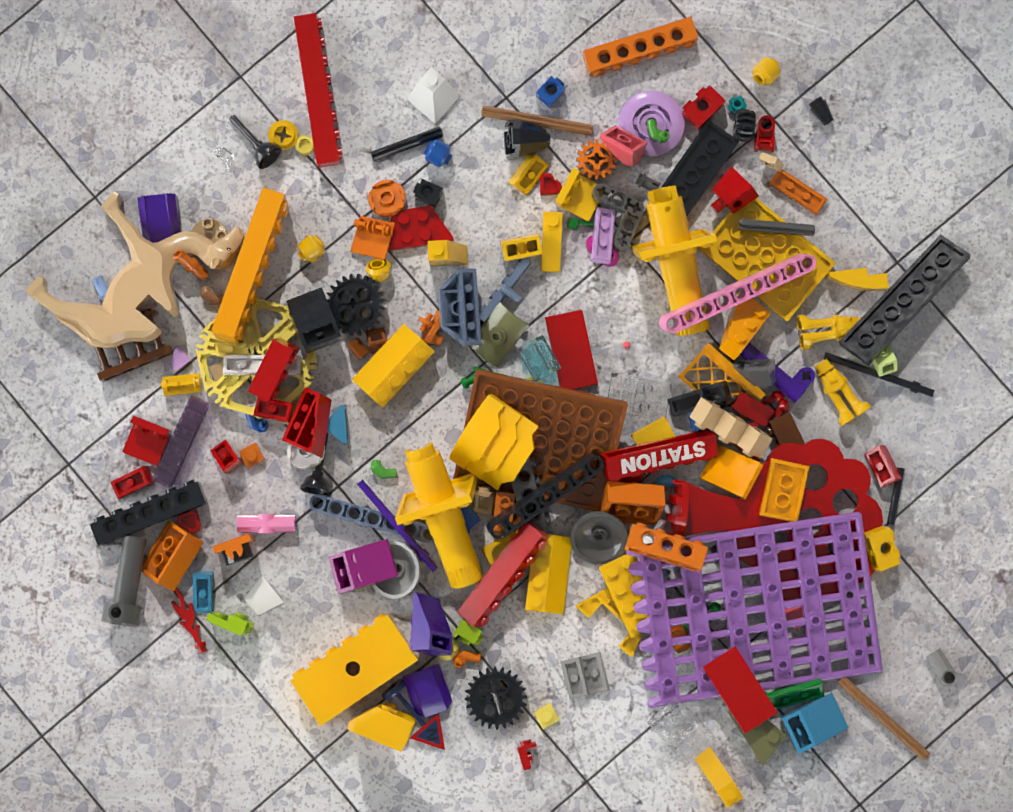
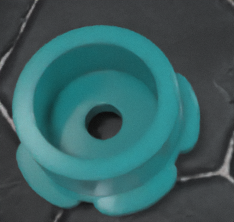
(732, 107)

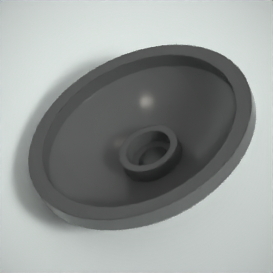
(595, 546)

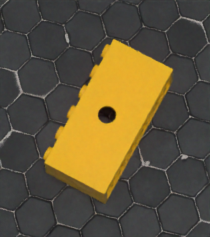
(378, 650)

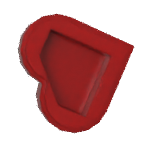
(548, 185)
(190, 521)

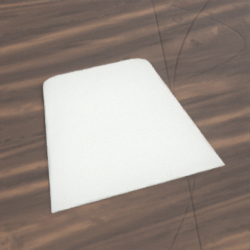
(262, 597)

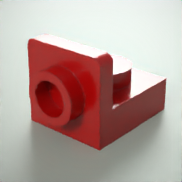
(526, 757)

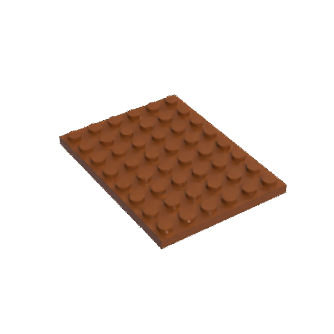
(568, 429)

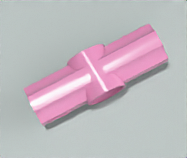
(266, 523)

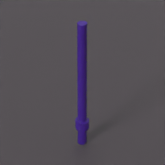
(422, 554)

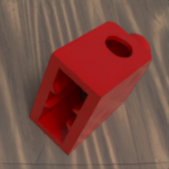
(733, 192)

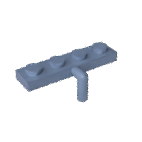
(506, 289)

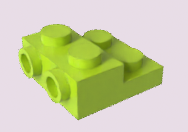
(236, 623)

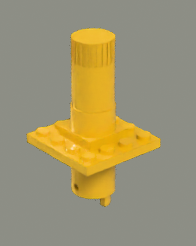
(675, 250)
(440, 504)

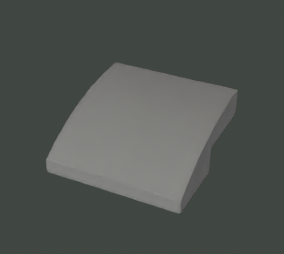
(585, 675)

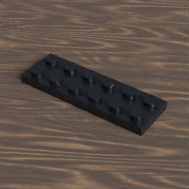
(700, 164)

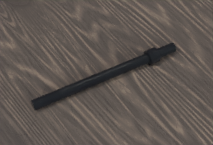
(914, 386)

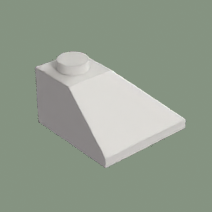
(433, 95)

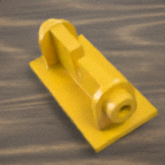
(181, 384)

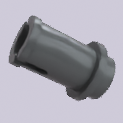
(647, 182)

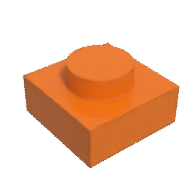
(251, 455)

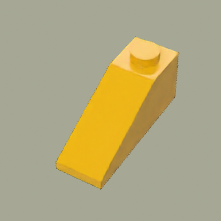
(551, 241)
(719, 777)

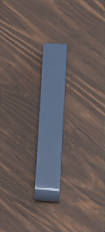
(364, 516)

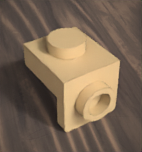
(484, 500)

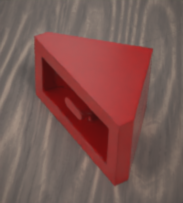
(226, 457)

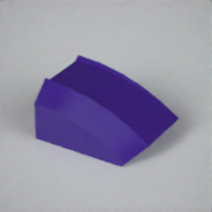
(159, 216)
(428, 691)

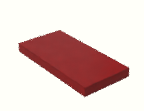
(572, 350)
(739, 689)

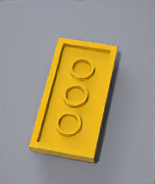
(619, 585)

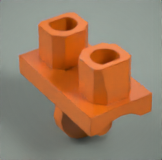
(430, 334)

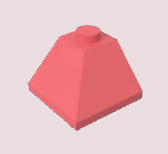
(624, 145)

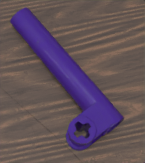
(791, 387)

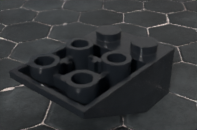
(314, 320)

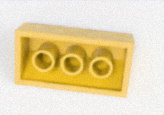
(393, 365)
(549, 576)

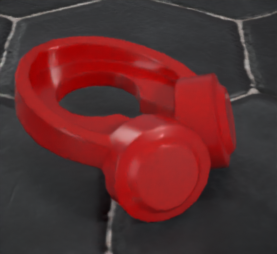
(783, 407)

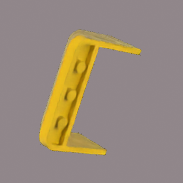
(384, 725)

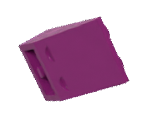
(363, 566)

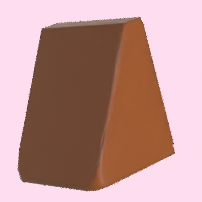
(376, 339)
(358, 348)

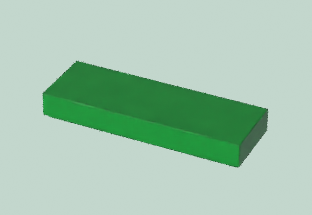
(796, 694)

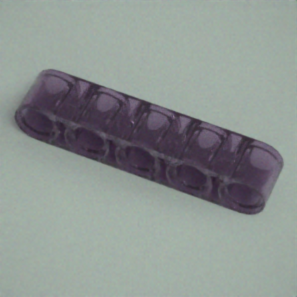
(181, 441)

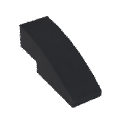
(686, 402)

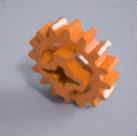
(589, 160)

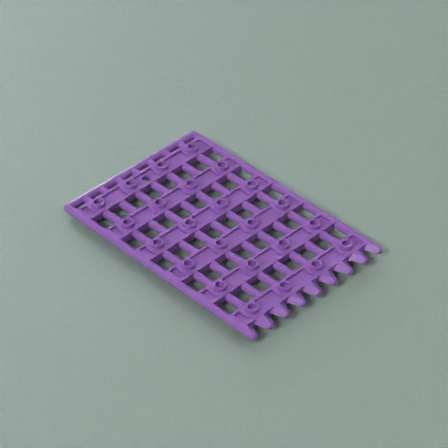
(773, 606)

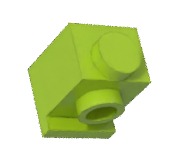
(468, 633)

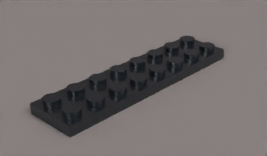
(904, 300)

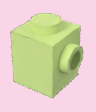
(885, 362)

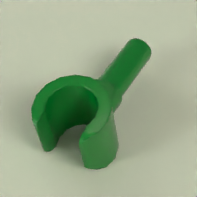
(574, 222)

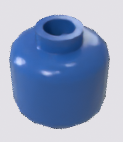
(437, 153)

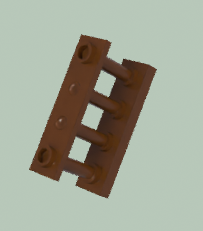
(142, 359)

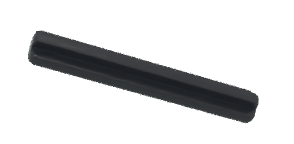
(406, 144)

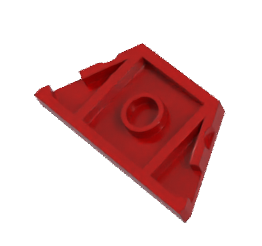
(417, 227)

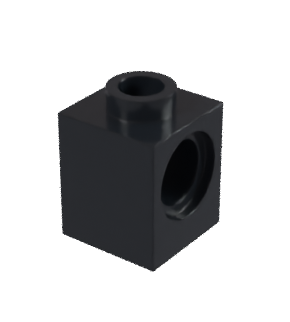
(434, 199)

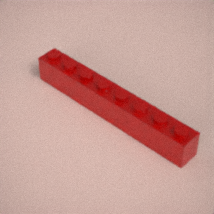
(317, 90)

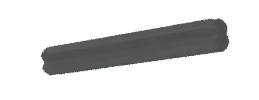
(777, 227)

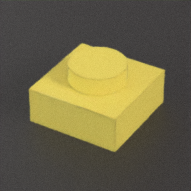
(546, 716)

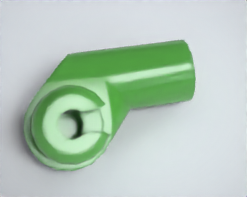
(655, 133)
(381, 472)

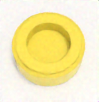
(304, 145)

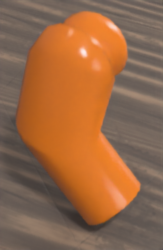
(464, 657)

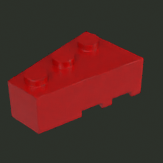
(273, 369)
(309, 423)

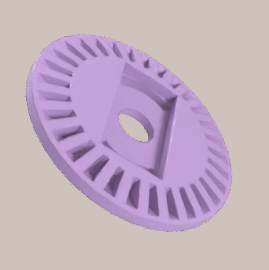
(663, 110)

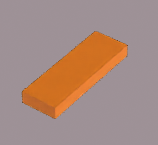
(798, 191)

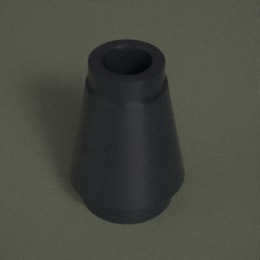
(821, 110)

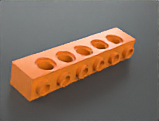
(684, 27)

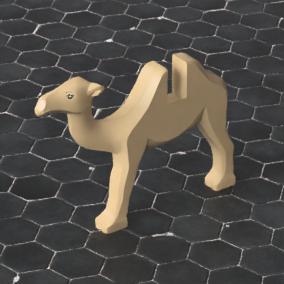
(144, 277)

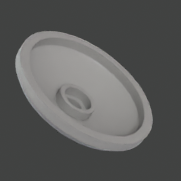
(407, 578)

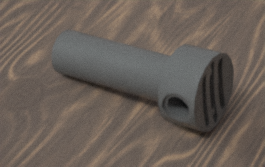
(123, 607)

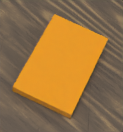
(732, 471)
(784, 490)

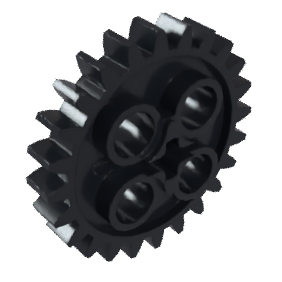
(354, 287)
(478, 702)

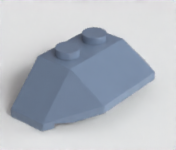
(460, 307)

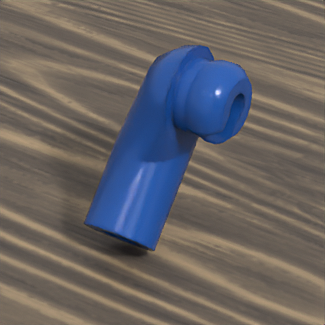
(257, 424)

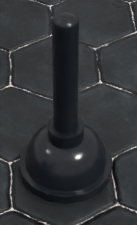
(265, 153)
(316, 482)

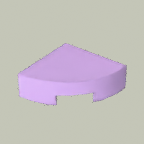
(179, 359)

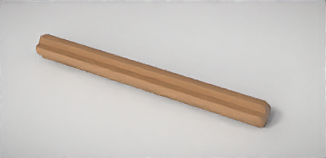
(537, 120)
(883, 718)

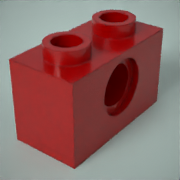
(713, 101)

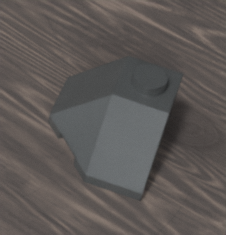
(757, 371)

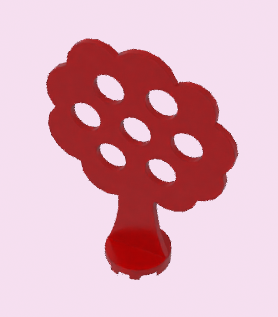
(703, 511)

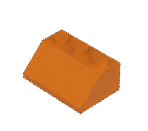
(634, 501)
(171, 555)

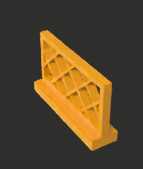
(727, 366)

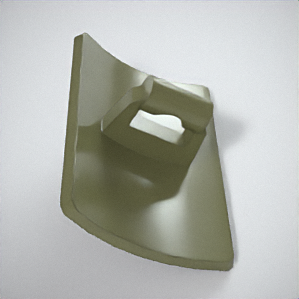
(499, 334)

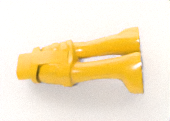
(839, 328)
(833, 381)

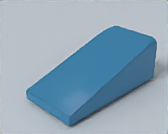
(203, 591)

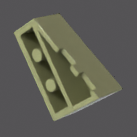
(762, 739)

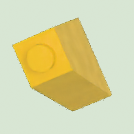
(447, 253)

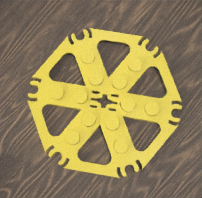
(229, 384)

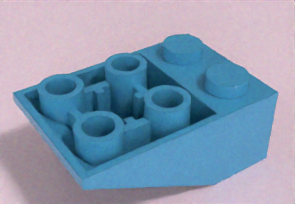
(814, 723)

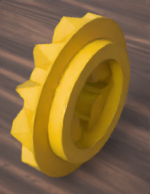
(278, 127)

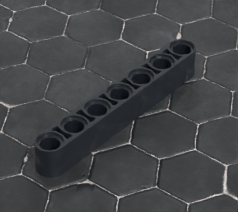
(554, 495)

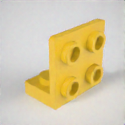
(577, 196)

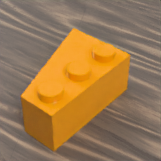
(742, 325)

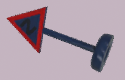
(430, 732)

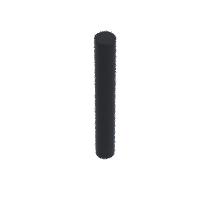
(895, 498)

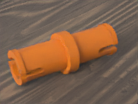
(190, 264)

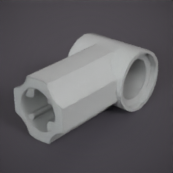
(941, 667)

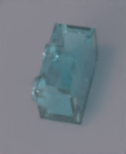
(538, 360)

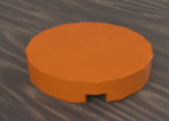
(387, 198)

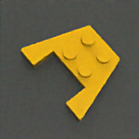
(603, 597)

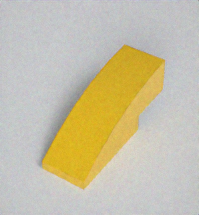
(860, 279)

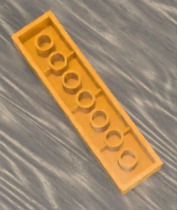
(250, 266)

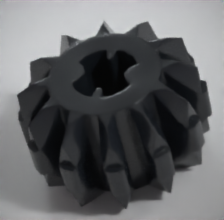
(744, 125)

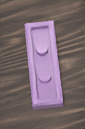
(603, 235)

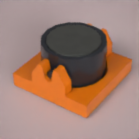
(235, 549)

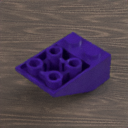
(429, 627)

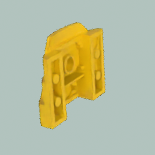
(495, 443)

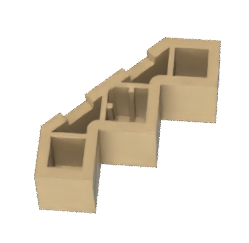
(730, 428)

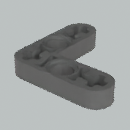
(627, 213)

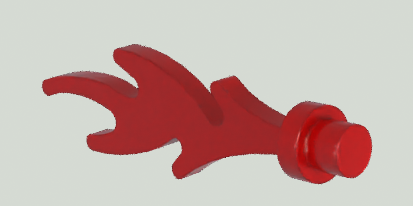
(189, 617)

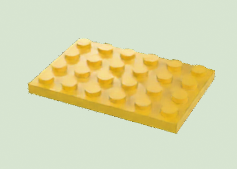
(749, 252)

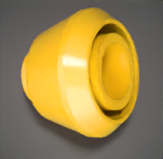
(378, 269)

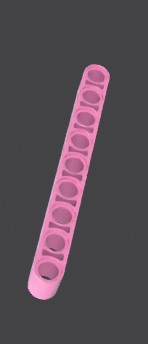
(729, 293)

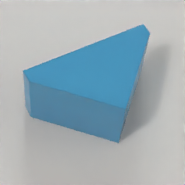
(338, 424)

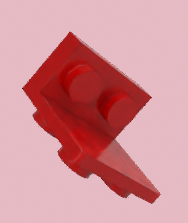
(146, 441)

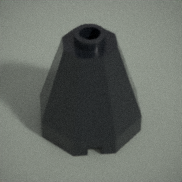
(524, 139)

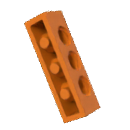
(693, 562)

